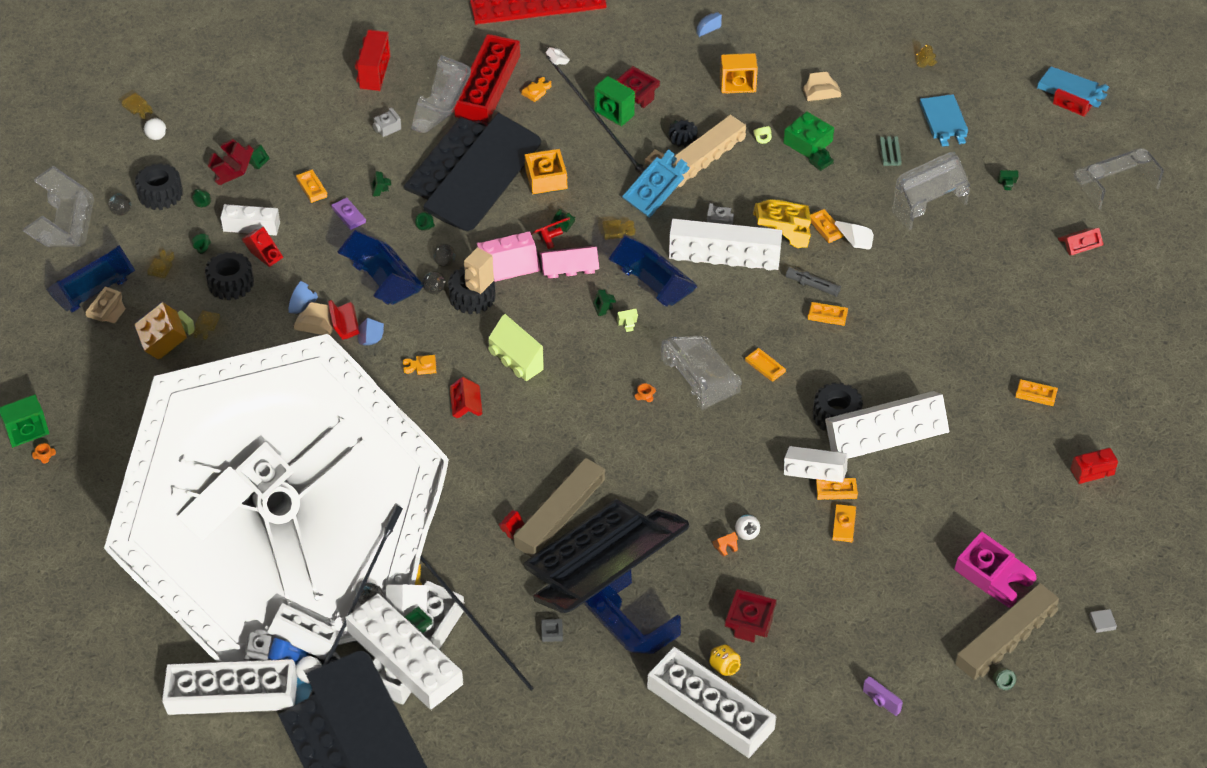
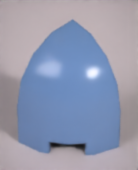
(709, 23)
(301, 298)
(370, 332)

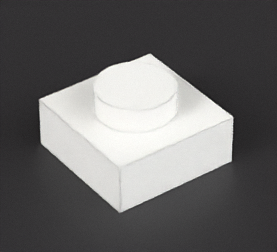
(557, 56)

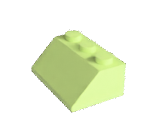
(516, 348)

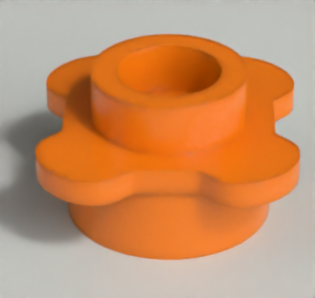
(645, 388)
(43, 448)

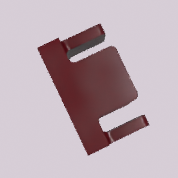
(641, 83)
(233, 164)
(750, 615)

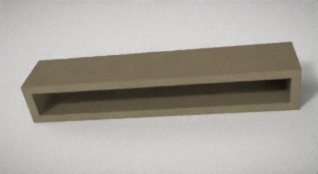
(559, 507)
(1007, 632)

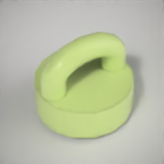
(762, 131)

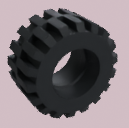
(158, 186)
(233, 285)
(467, 299)
(835, 395)

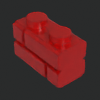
(1094, 465)

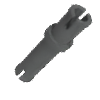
(815, 282)

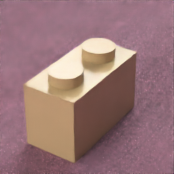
(479, 270)

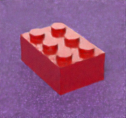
(373, 60)

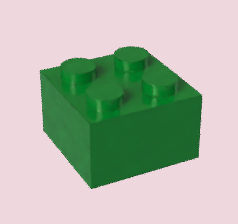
(614, 101)
(808, 134)
(23, 421)

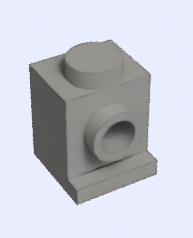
(387, 123)
(719, 215)
(255, 653)

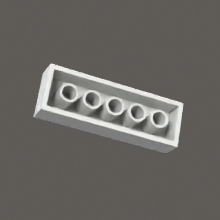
(725, 244)
(888, 424)
(444, 616)
(404, 651)
(230, 687)
(711, 702)

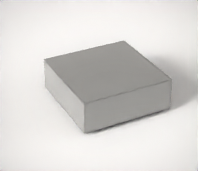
(1103, 620)

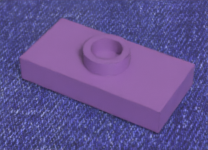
(348, 213)
(882, 696)

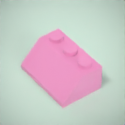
(512, 255)
(569, 261)

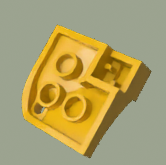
(786, 216)

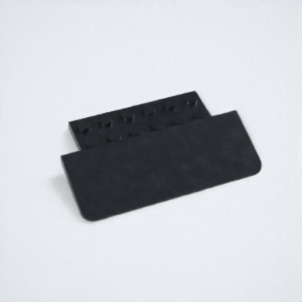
(471, 169)
(599, 553)
(350, 720)

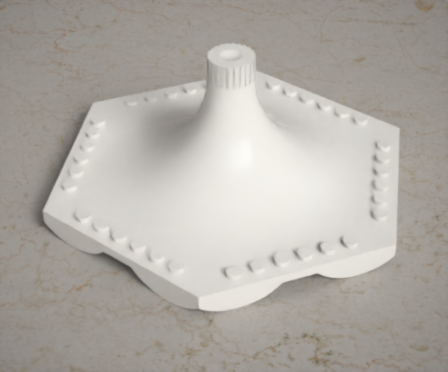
(314, 532)

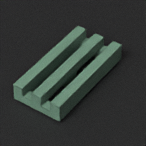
(897, 150)

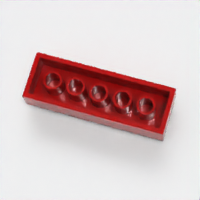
(488, 78)

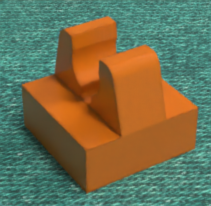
(728, 540)

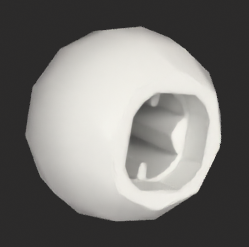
(155, 129)
(747, 527)
(306, 665)

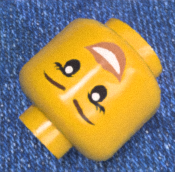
(724, 660)

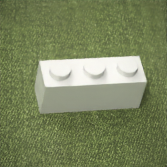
(248, 218)
(815, 464)
(303, 631)

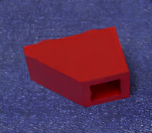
(262, 246)

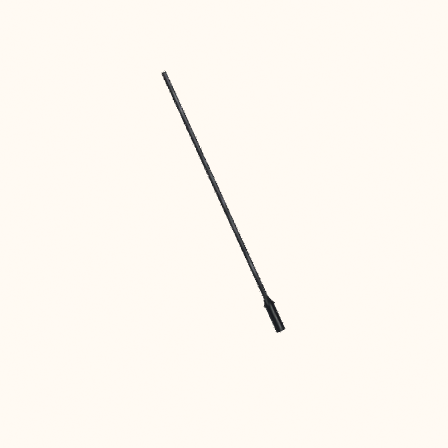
(638, 167)
(388, 530)
(476, 623)

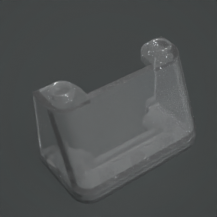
(445, 92)
(701, 367)

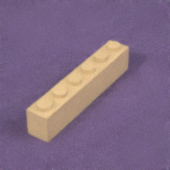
(711, 146)

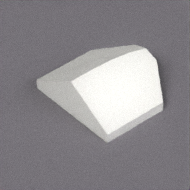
(857, 235)
(407, 597)

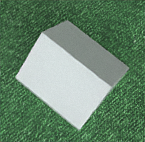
(264, 471)

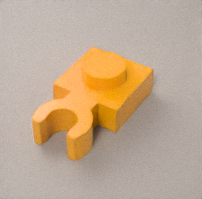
(536, 91)
(423, 365)

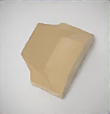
(821, 86)
(107, 306)
(315, 319)

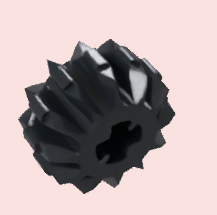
(682, 132)

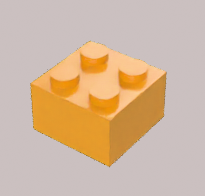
(738, 73)
(546, 171)
(160, 331)

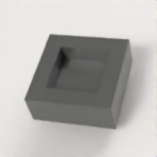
(552, 630)

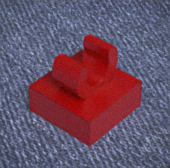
(511, 523)

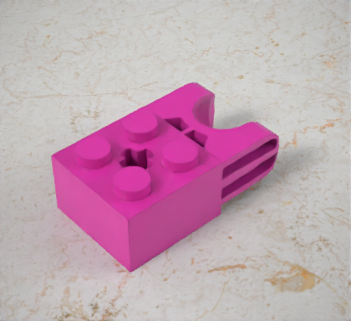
(992, 568)

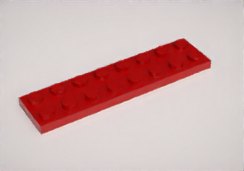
(504, 10)

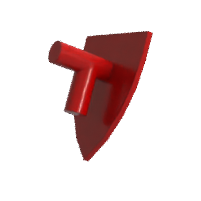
(551, 234)

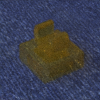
(926, 57)

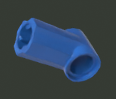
(284, 651)

